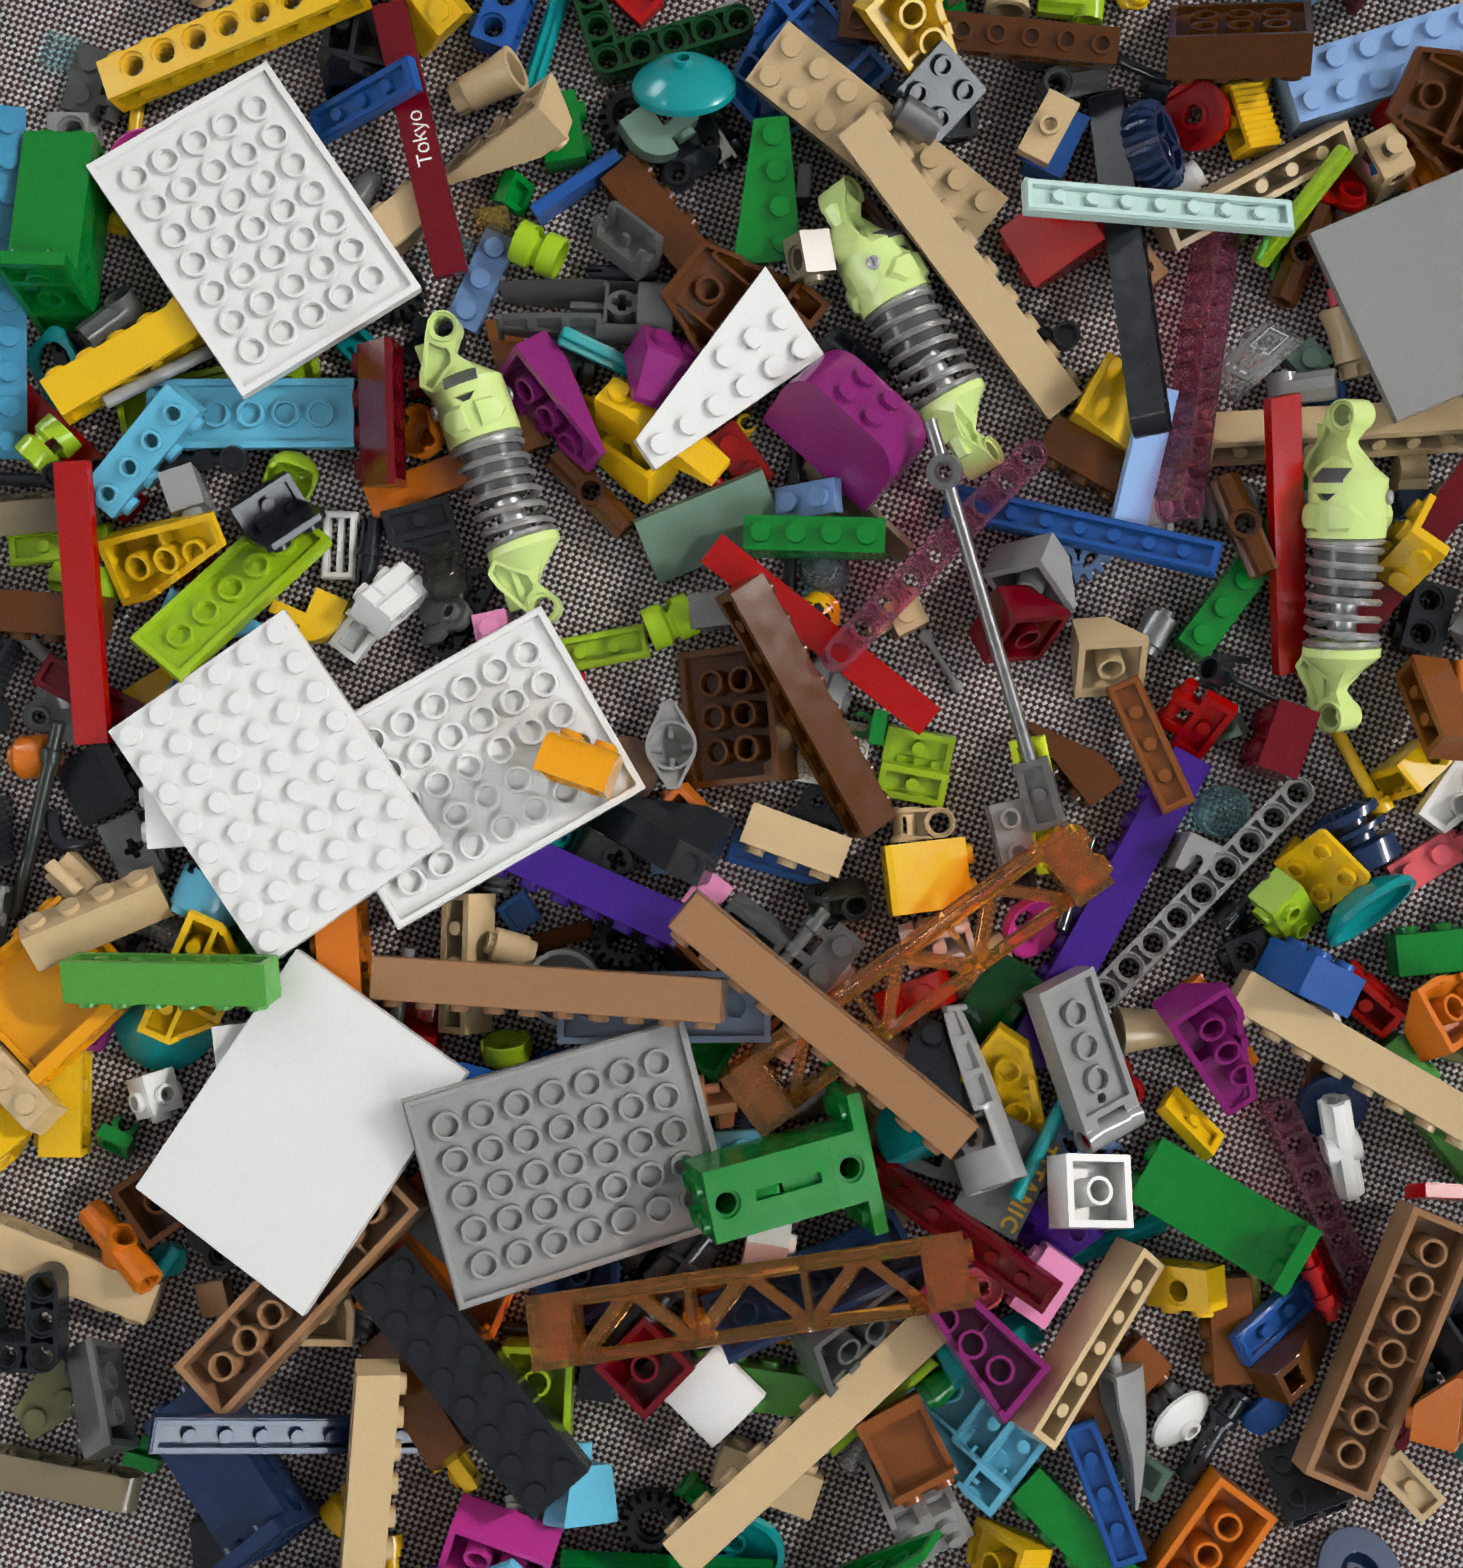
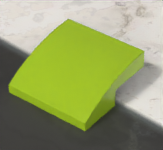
(916, 765)

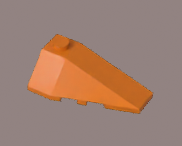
(1436, 1017)
(1438, 1416)

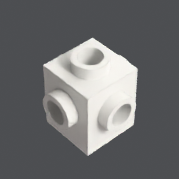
(155, 1095)

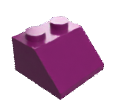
(656, 364)

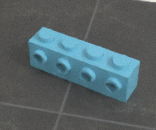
(145, 449)

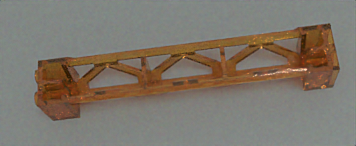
(1069, 861)
(558, 1322)

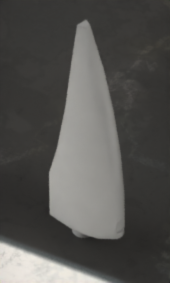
(1125, 1407)

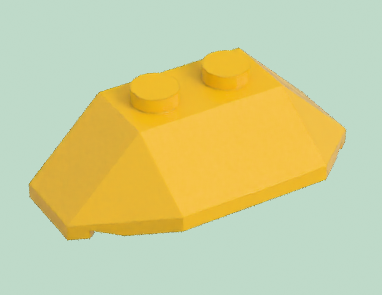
(198, 936)

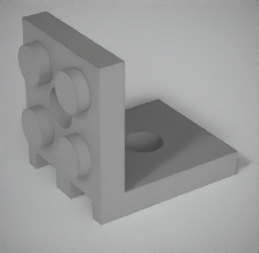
(934, 1511)

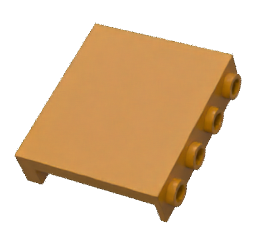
(36, 1021)

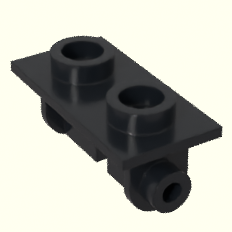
(728, 142)

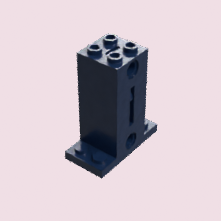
(242, 1498)

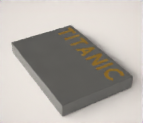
(994, 1206)

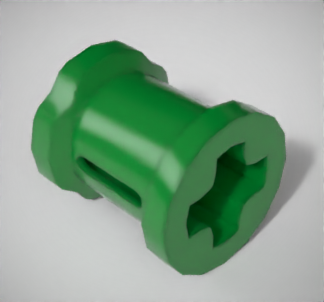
(691, 1487)

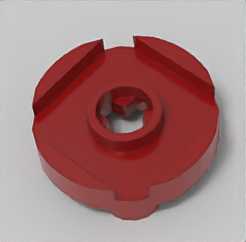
(1215, 114)

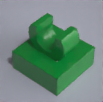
(513, 192)
(876, 728)
(117, 1141)
(141, 1459)

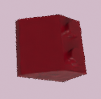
(1025, 623)
(647, 1379)

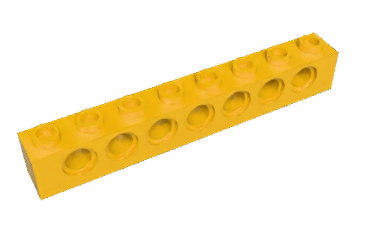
(220, 50)

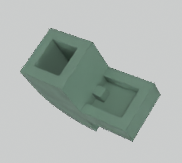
(650, 139)

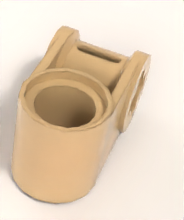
(918, 824)

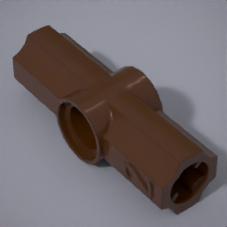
(1292, 271)
(1233, 505)
(606, 508)

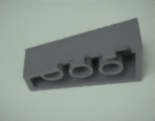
(833, 1352)

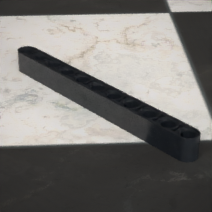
(1130, 279)

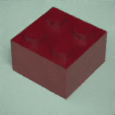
(1278, 740)

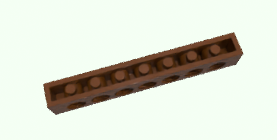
(1010, 38)

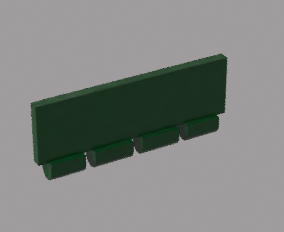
(994, 996)

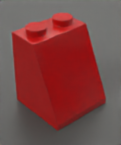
(1051, 246)

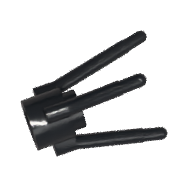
(1151, 84)
(1219, 673)
(1231, 915)

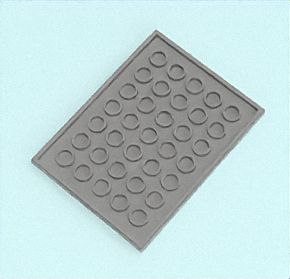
(1403, 292)
(561, 1160)

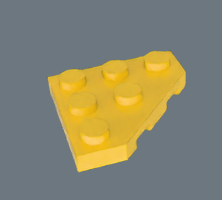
(1014, 1075)

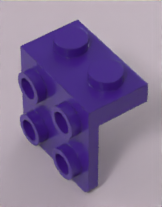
(1065, 1240)

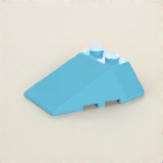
(986, 1454)

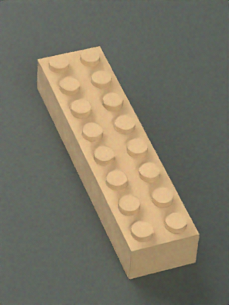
(827, 98)

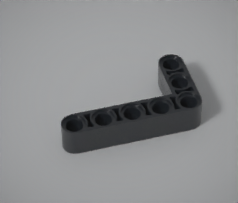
(37, 1330)

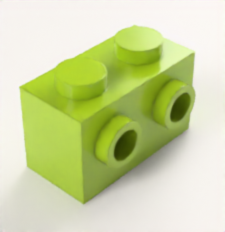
(1283, 907)

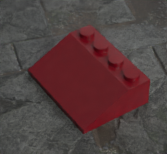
(381, 414)

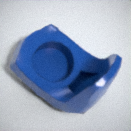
(1264, 1415)

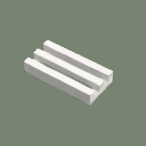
(340, 575)

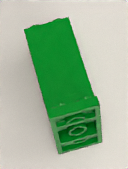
(57, 230)
(790, 1175)
(1223, 1214)

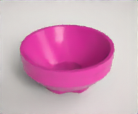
(1037, 943)

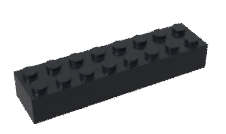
(472, 1379)

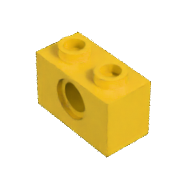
(1203, 1282)

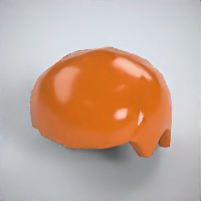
(422, 433)

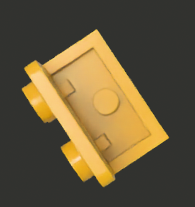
(1410, 549)
(1322, 868)

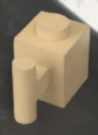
(908, 621)
(73, 875)

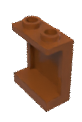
(906, 1449)

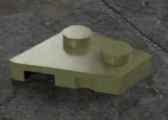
(45, 1401)

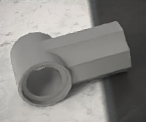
(1313, 385)

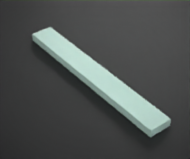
(1156, 207)

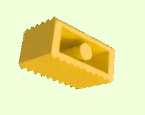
(1252, 122)

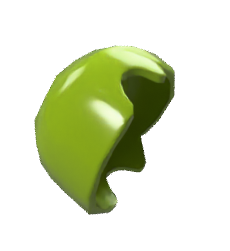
(300, 467)
(506, 1048)

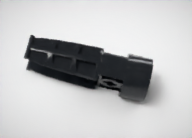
(675, 1258)

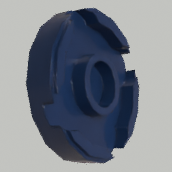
(1323, 1084)

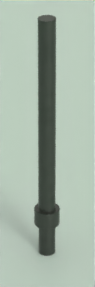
(51, 756)

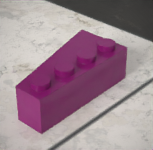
(991, 1356)

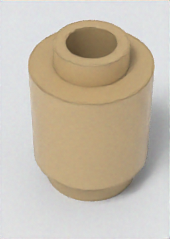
(510, 947)

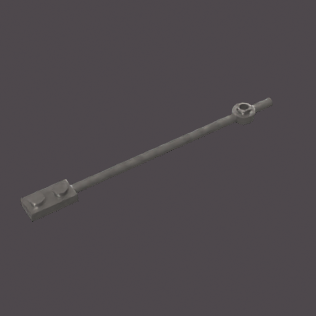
(1032, 774)

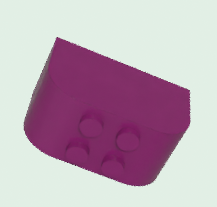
(848, 425)

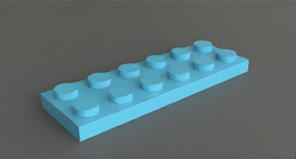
(279, 417)

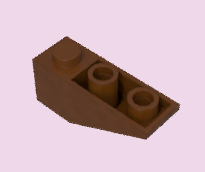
(1081, 768)
(1293, 1361)

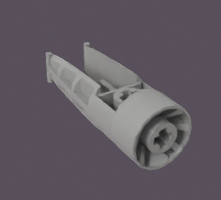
(990, 1153)

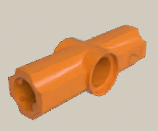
(120, 1246)

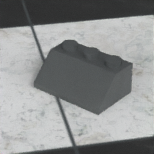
(100, 1399)

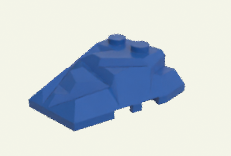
(819, 23)

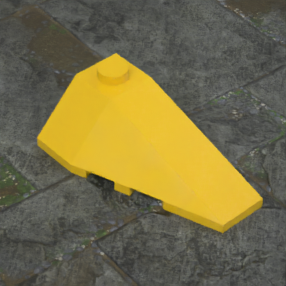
(907, 27)

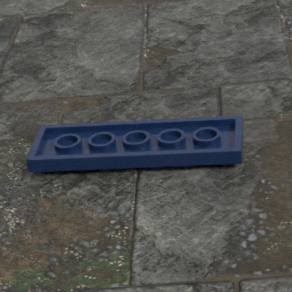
(756, 1308)

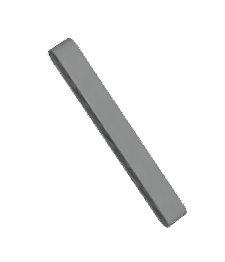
(1215, 884)

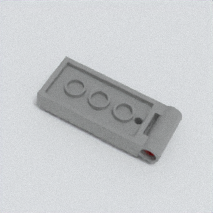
(1084, 1058)

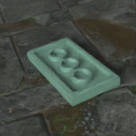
(686, 530)

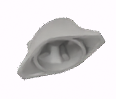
(671, 745)

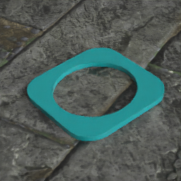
(54, 334)

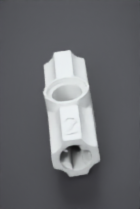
(1341, 1145)

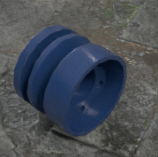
(1356, 832)

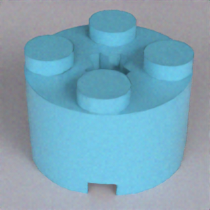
(196, 893)

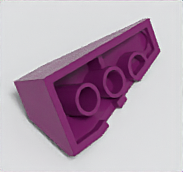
(551, 397)

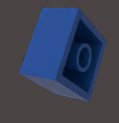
(1311, 974)

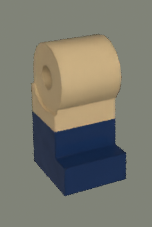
(1408, 482)

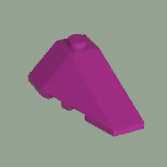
(1212, 1035)

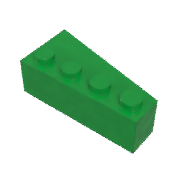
(768, 195)

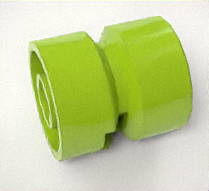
(538, 249)
(34, 450)
(669, 621)

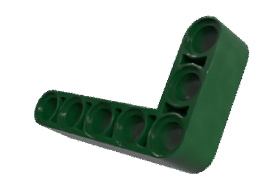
(654, 40)

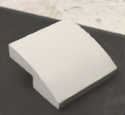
(715, 1396)

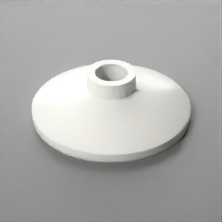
(1180, 1419)

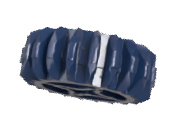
(1152, 145)

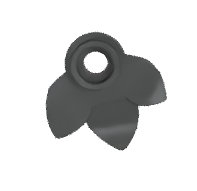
(444, 618)
(53, 708)

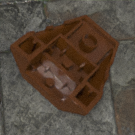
(1430, 106)
(713, 284)

